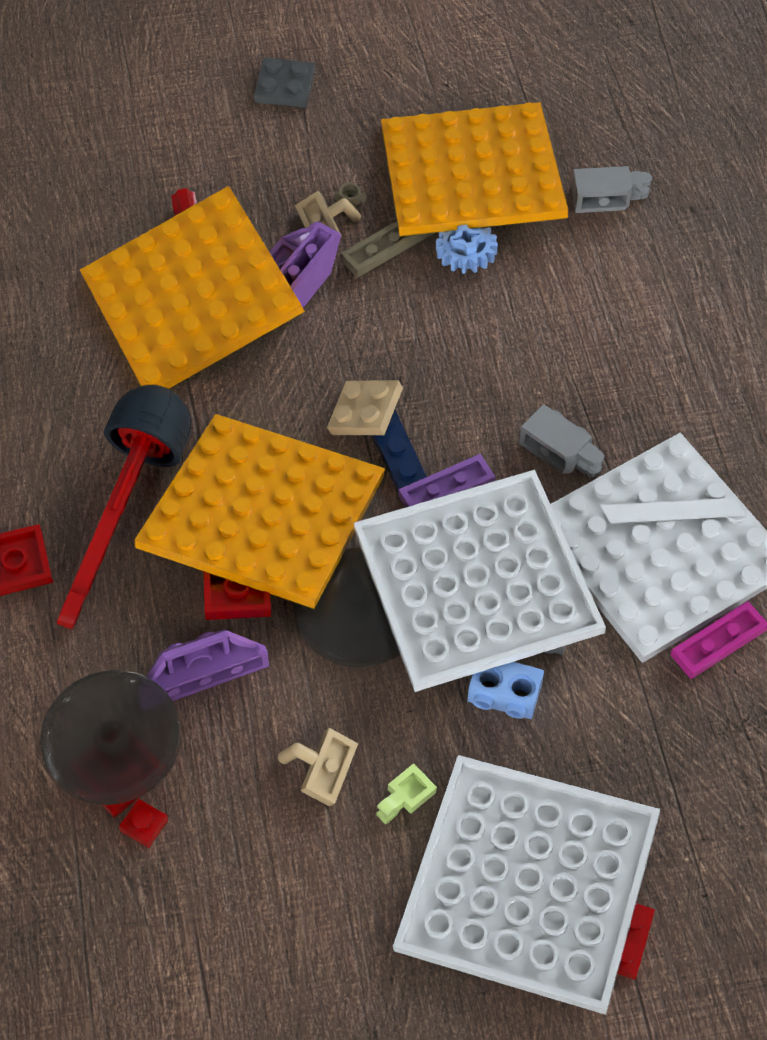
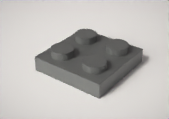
(284, 82)

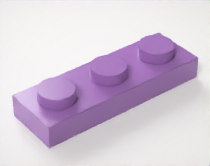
(451, 480)

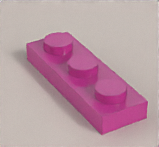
(719, 640)

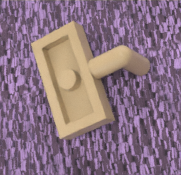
(315, 209)
(327, 765)

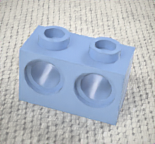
(501, 697)

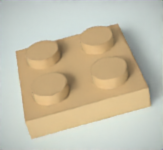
(365, 407)

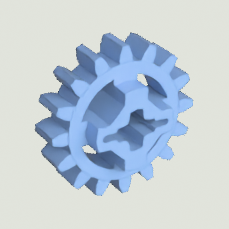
(466, 248)

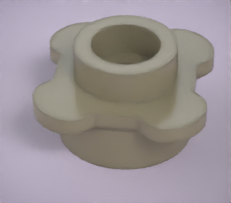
(351, 192)

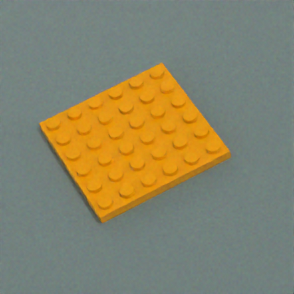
(472, 169)
(191, 291)
(261, 510)

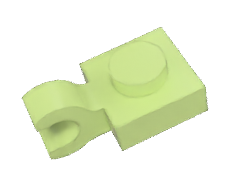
(407, 790)

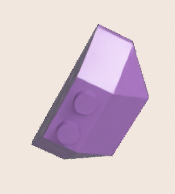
(307, 258)
(206, 663)

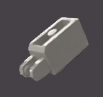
(608, 188)
(560, 443)

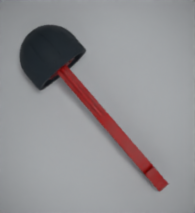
(149, 428)

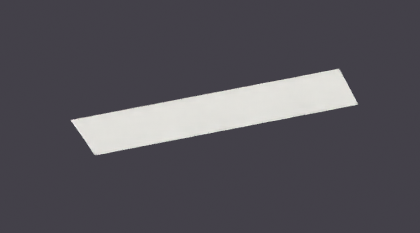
(672, 510)

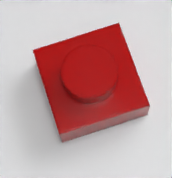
(143, 823)

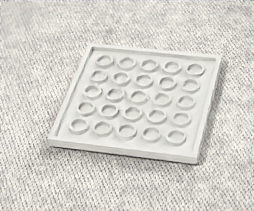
(666, 575)
(477, 580)
(529, 883)

